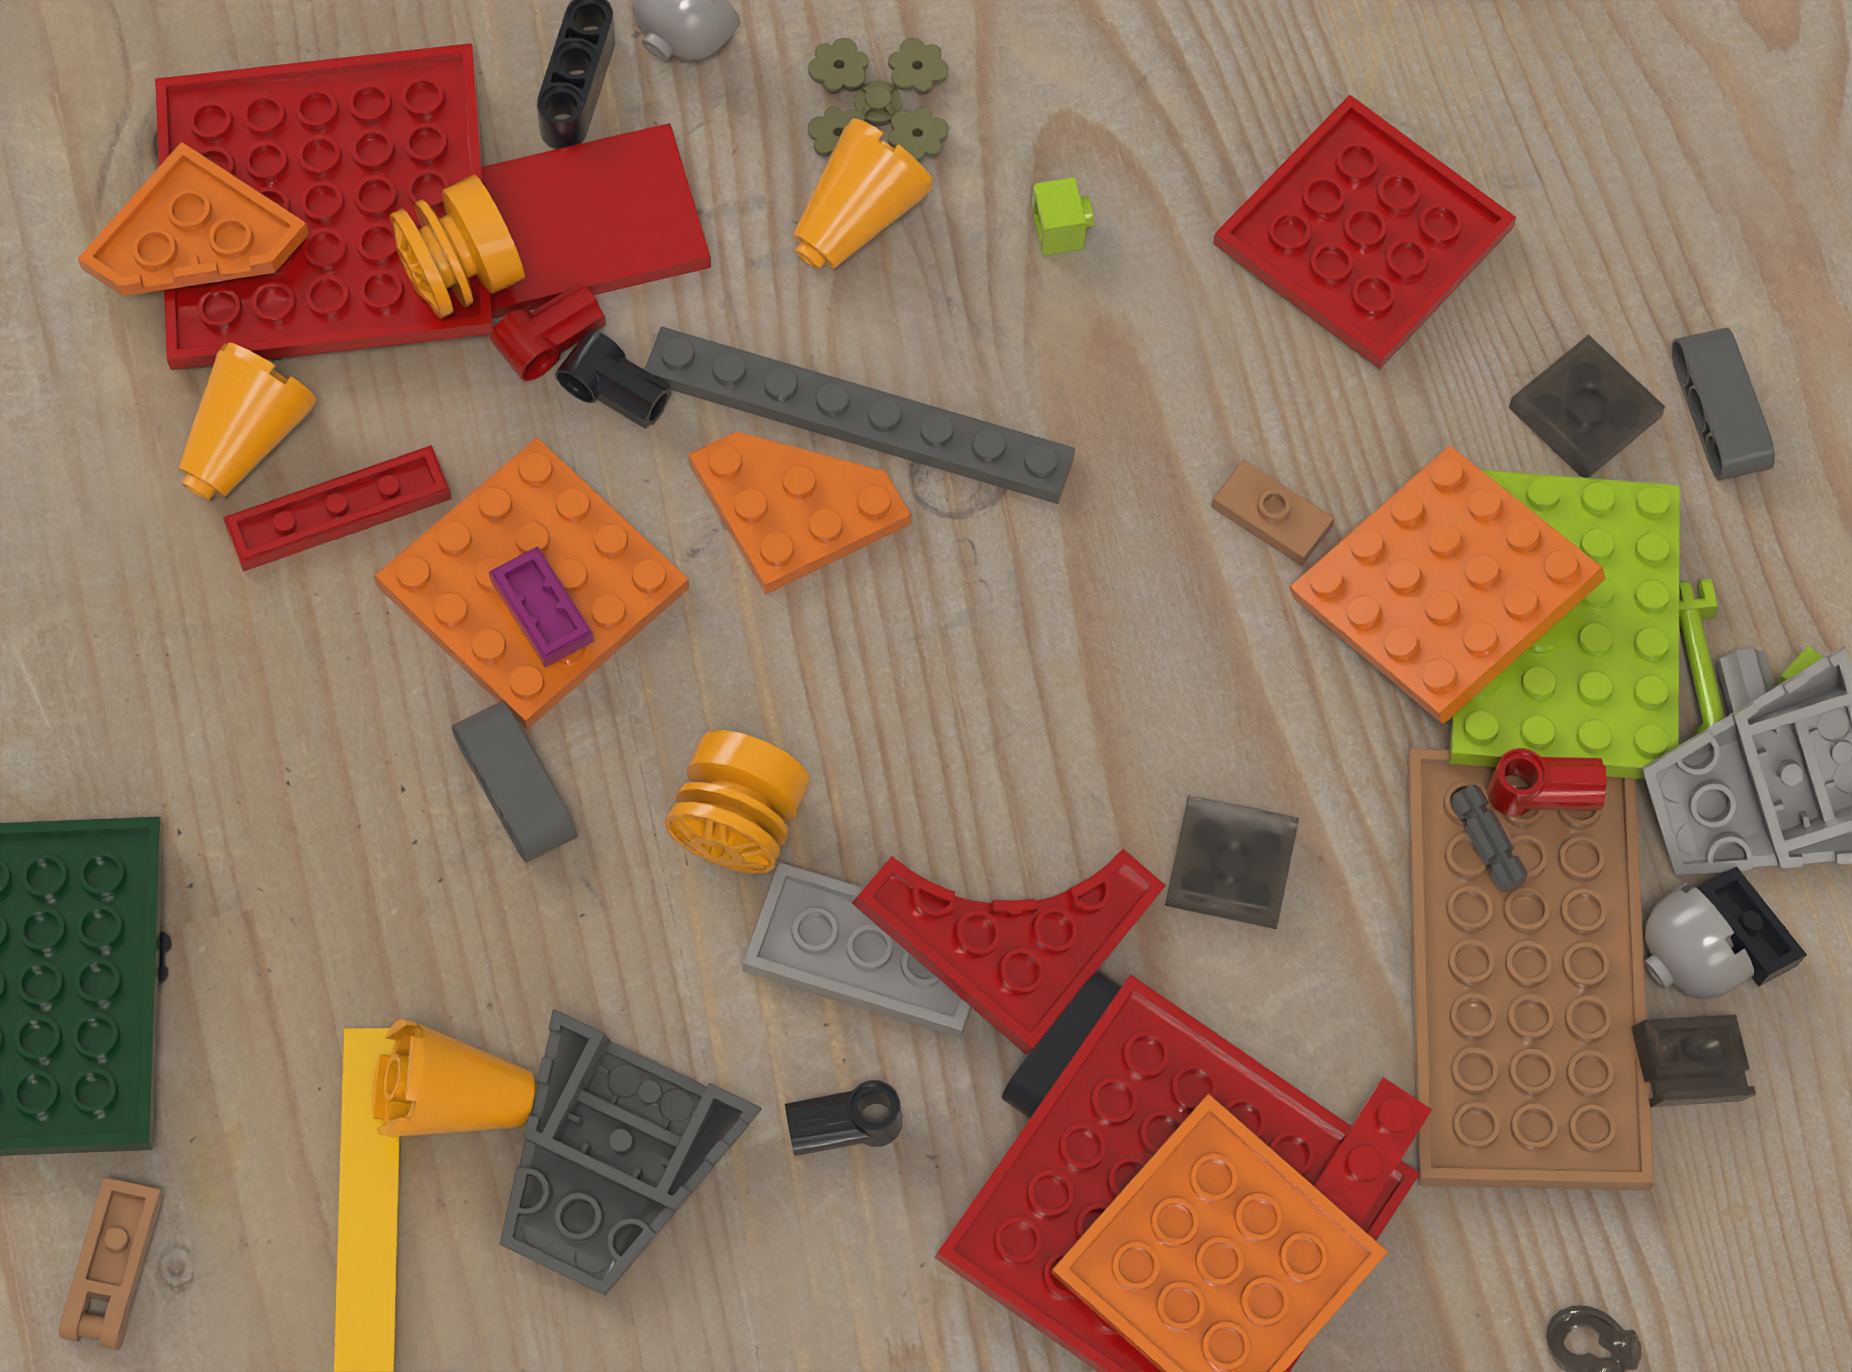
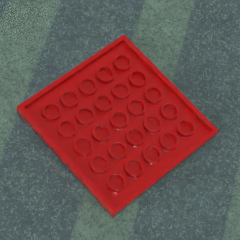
(341, 153)
(1095, 1132)

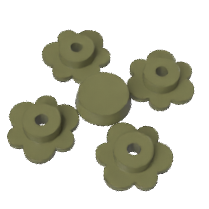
(880, 101)

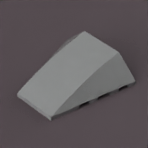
(1764, 780)

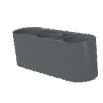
(1723, 404)
(514, 781)

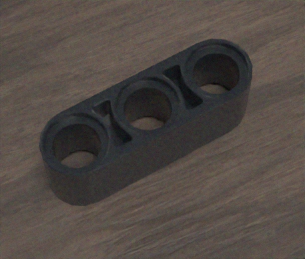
(576, 93)
(1059, 1044)

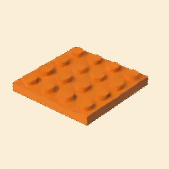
(595, 553)
(1447, 584)
(1218, 1254)

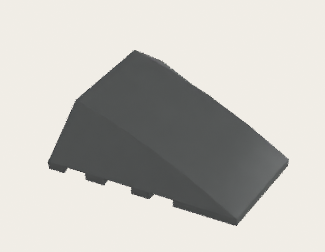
(610, 1154)

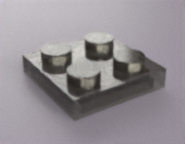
(1586, 407)
(1232, 862)

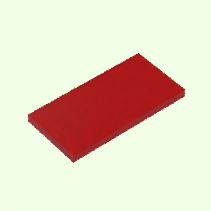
(597, 217)

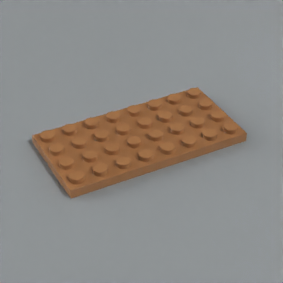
(1527, 992)

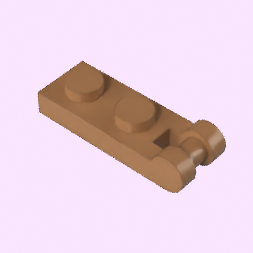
(111, 1262)

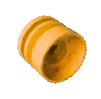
(457, 246)
(737, 801)

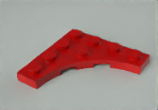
(1012, 957)

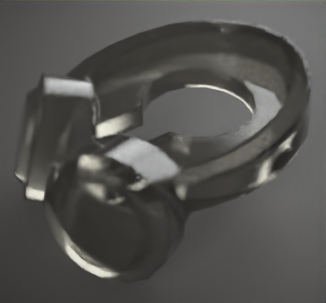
(1622, 1344)

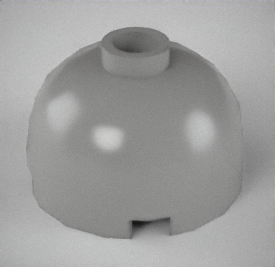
(685, 27)
(1693, 946)

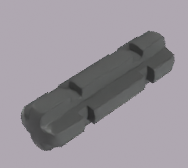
(1489, 838)

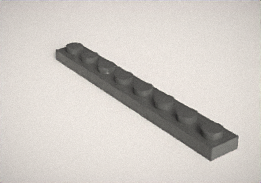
(861, 415)

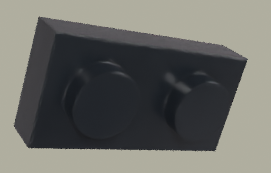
(1754, 926)

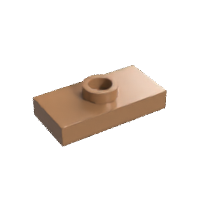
(1272, 512)

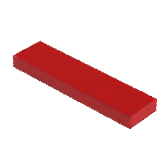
(337, 508)

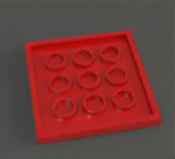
(1364, 231)

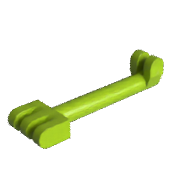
(1690, 618)

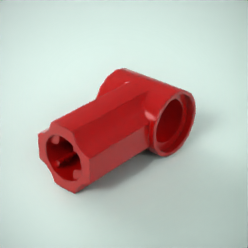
(536, 338)
(1551, 781)

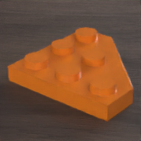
(191, 229)
(794, 505)

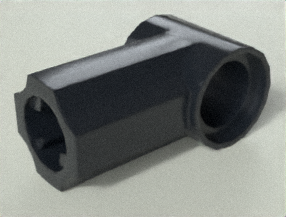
(602, 372)
(836, 1119)

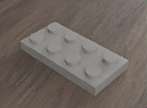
(827, 946)

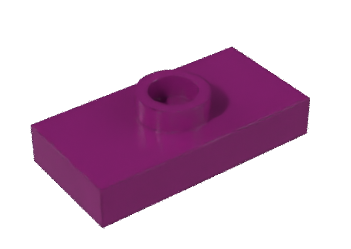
(541, 606)

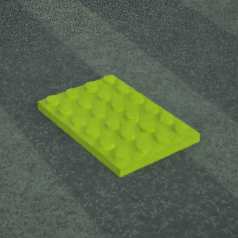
(1611, 665)

